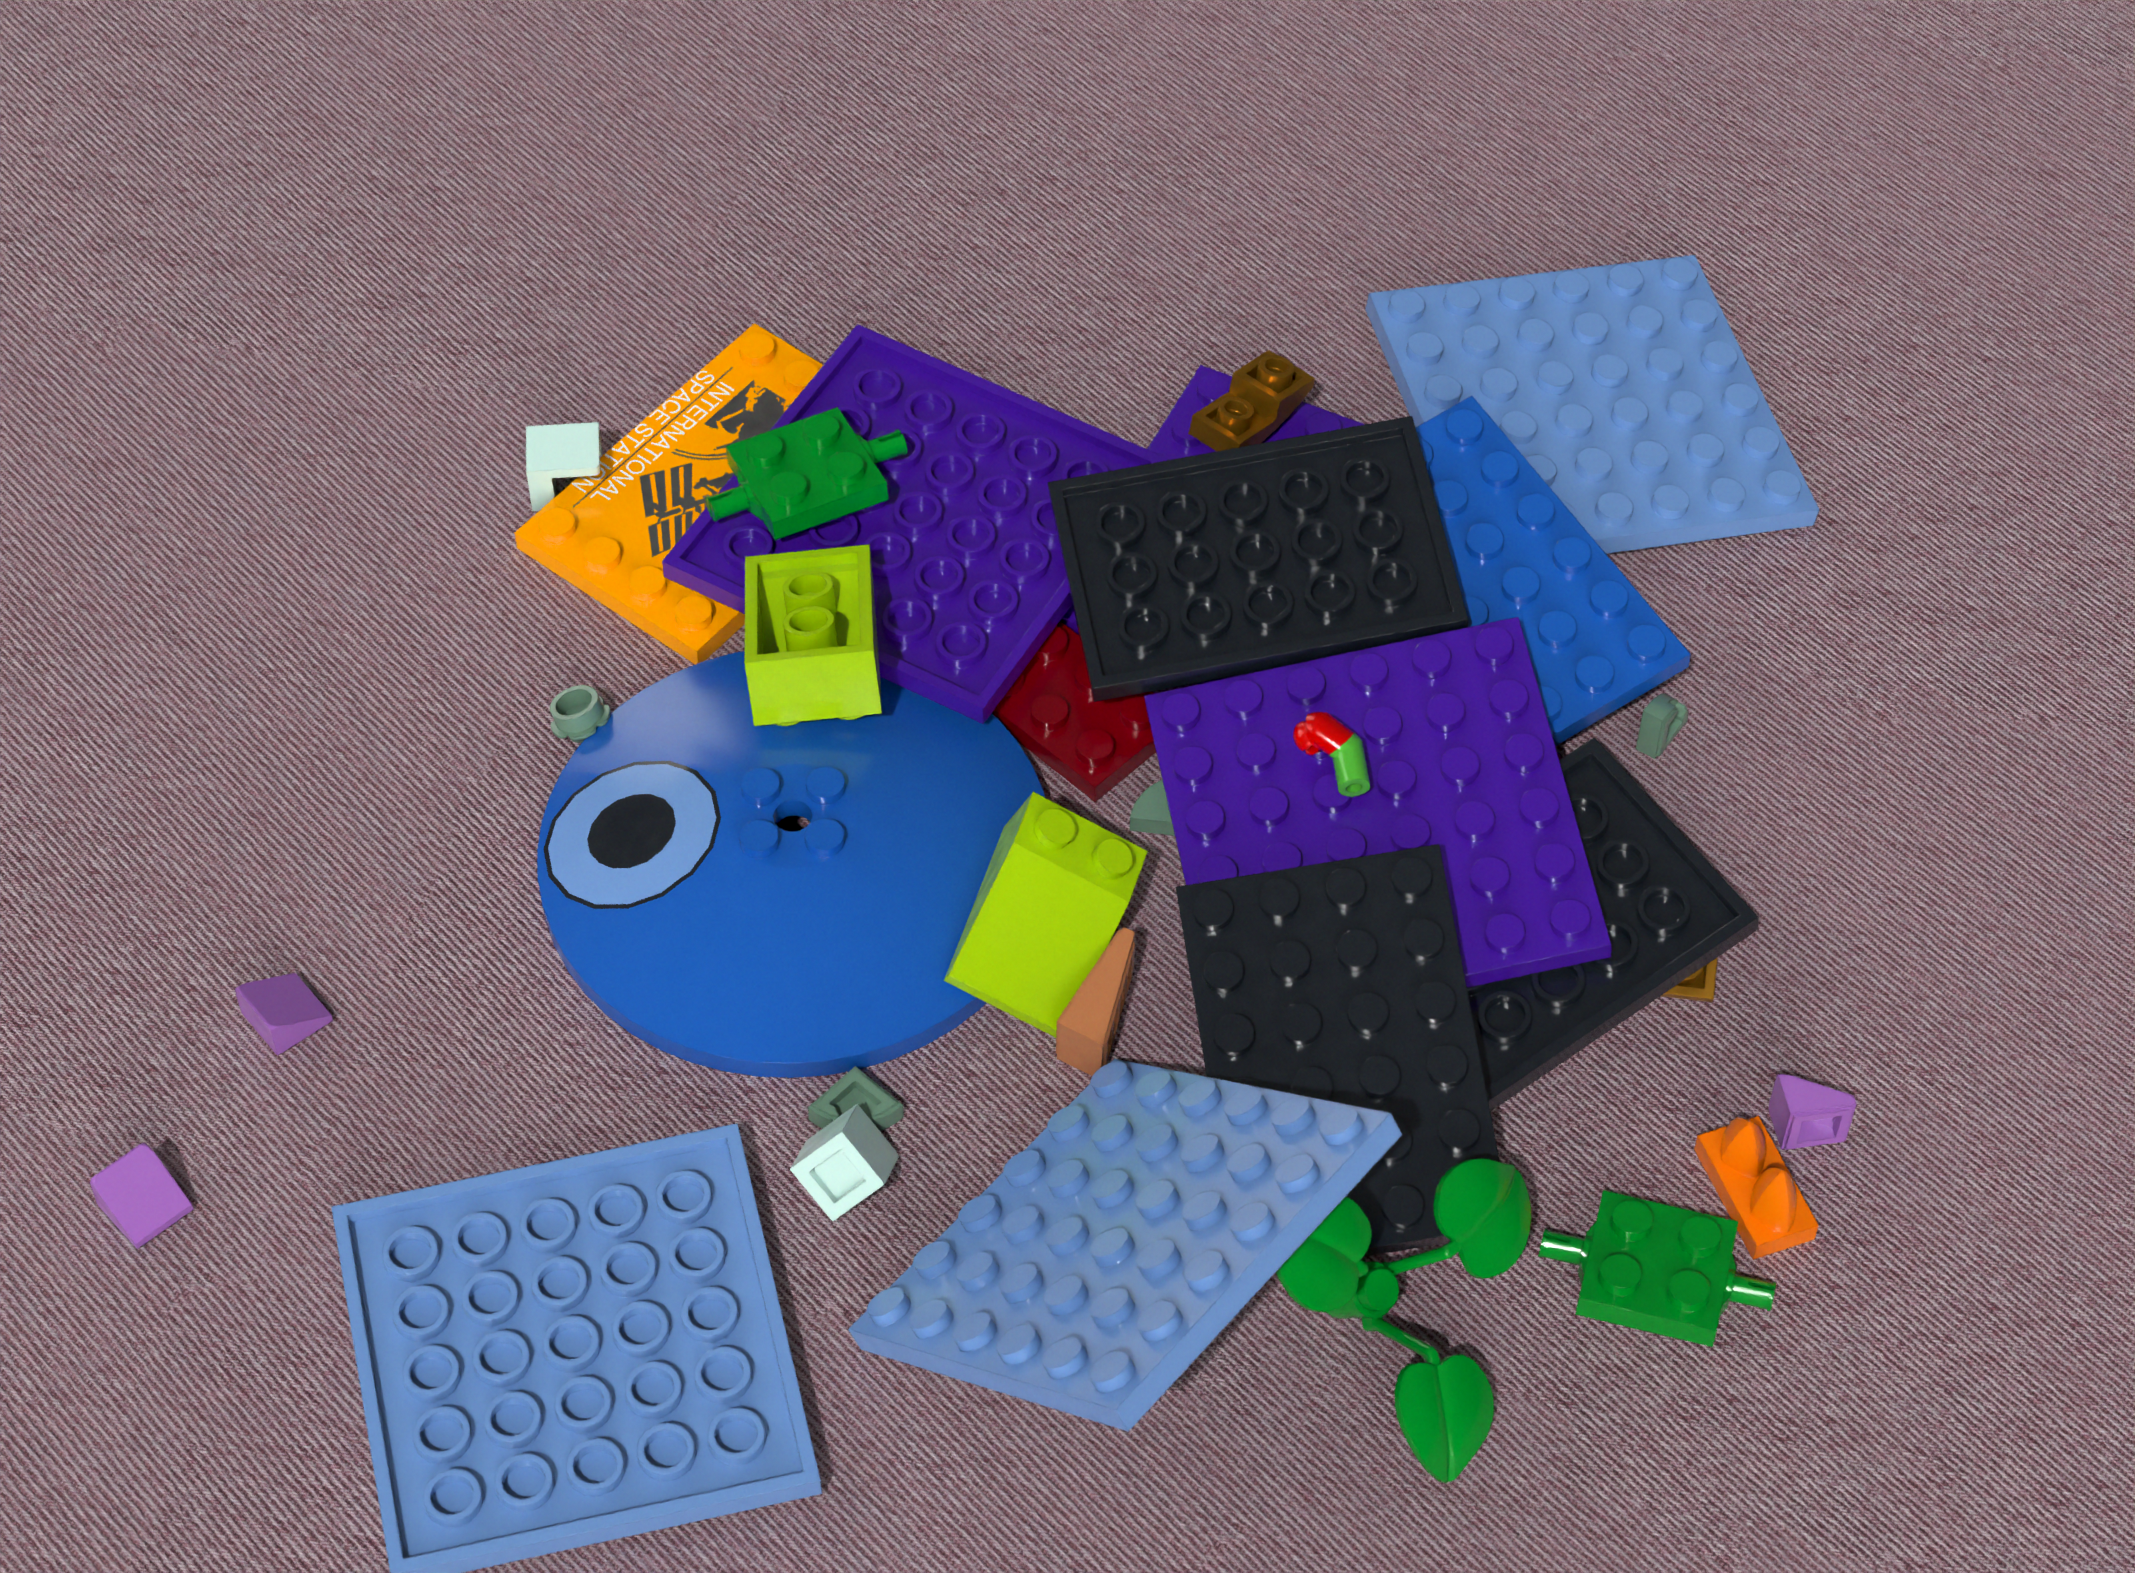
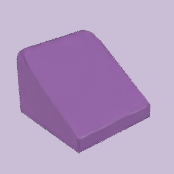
(282, 1010)
(1809, 1113)
(140, 1195)

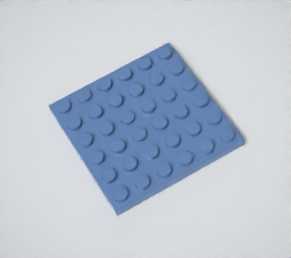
(1611, 391)
(1124, 1239)
(571, 1354)

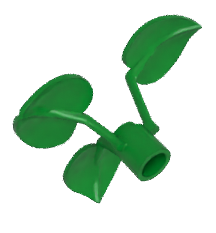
(1443, 1403)

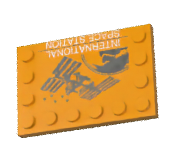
(653, 485)

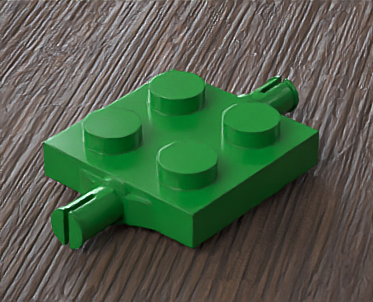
(806, 473)
(1657, 1268)

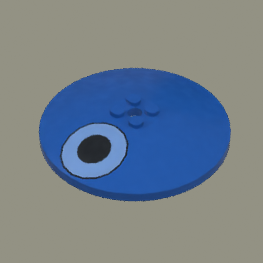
(762, 940)

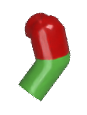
(1340, 743)

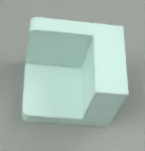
(560, 453)
(844, 1162)

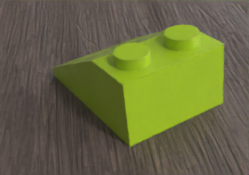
(811, 636)
(1044, 912)

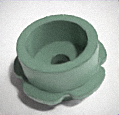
(578, 713)

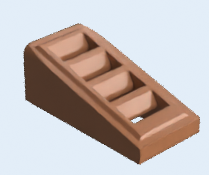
(1093, 1014)

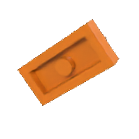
(1756, 1187)

